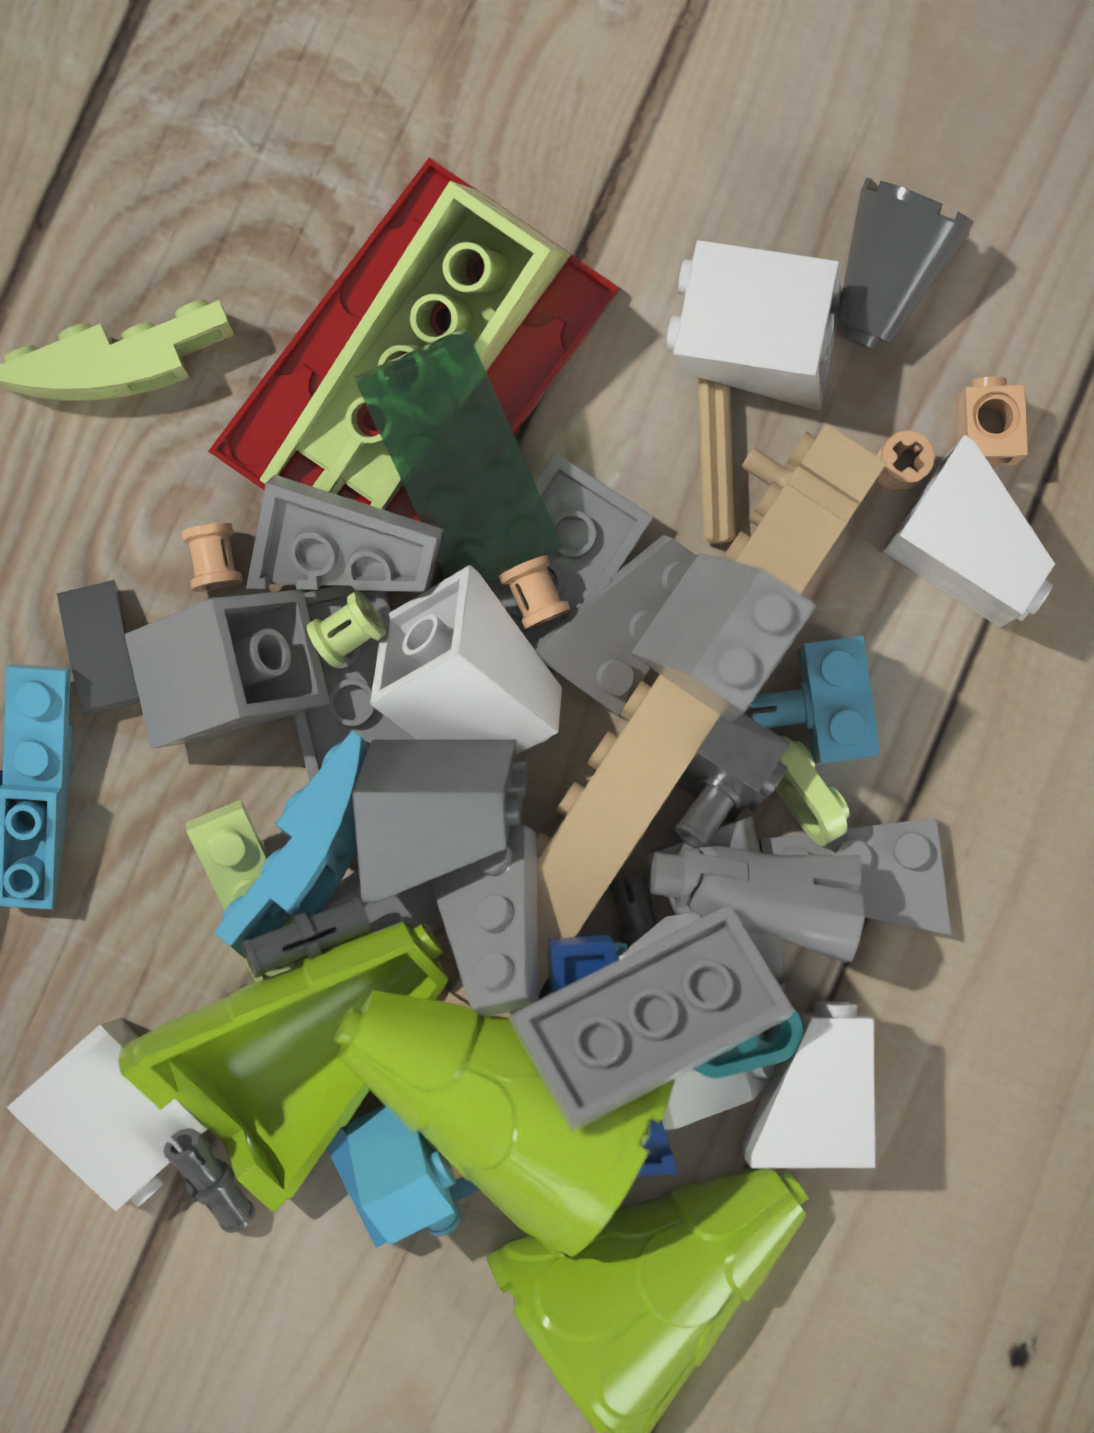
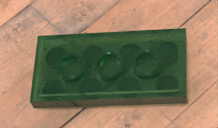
(459, 457)

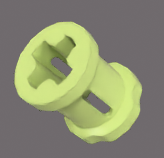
(346, 629)

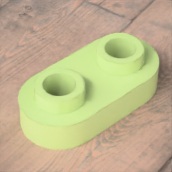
(815, 806)

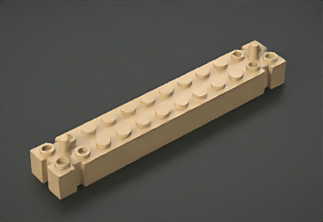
(666, 725)

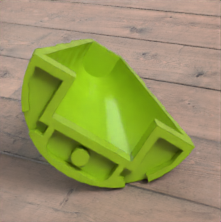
(267, 1060)
(493, 1118)
(650, 1290)

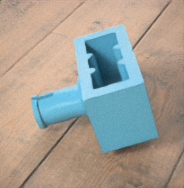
(830, 702)
(400, 1177)

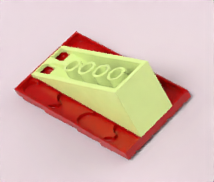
(430, 254)

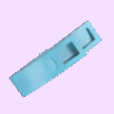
(34, 784)
(315, 857)

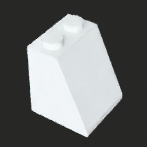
(757, 321)
(974, 540)
(463, 669)
(820, 1098)
(102, 1121)

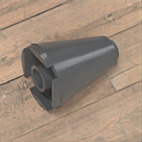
(894, 260)

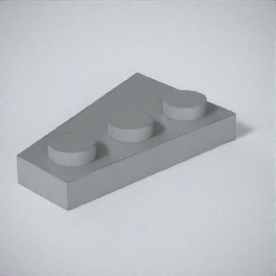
(494, 924)

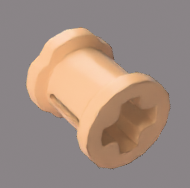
(896, 446)
(212, 557)
(534, 592)

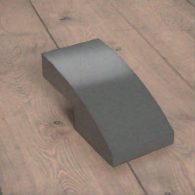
(98, 647)

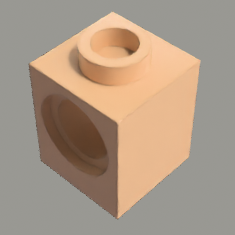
(1009, 400)

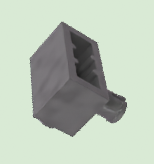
(727, 774)

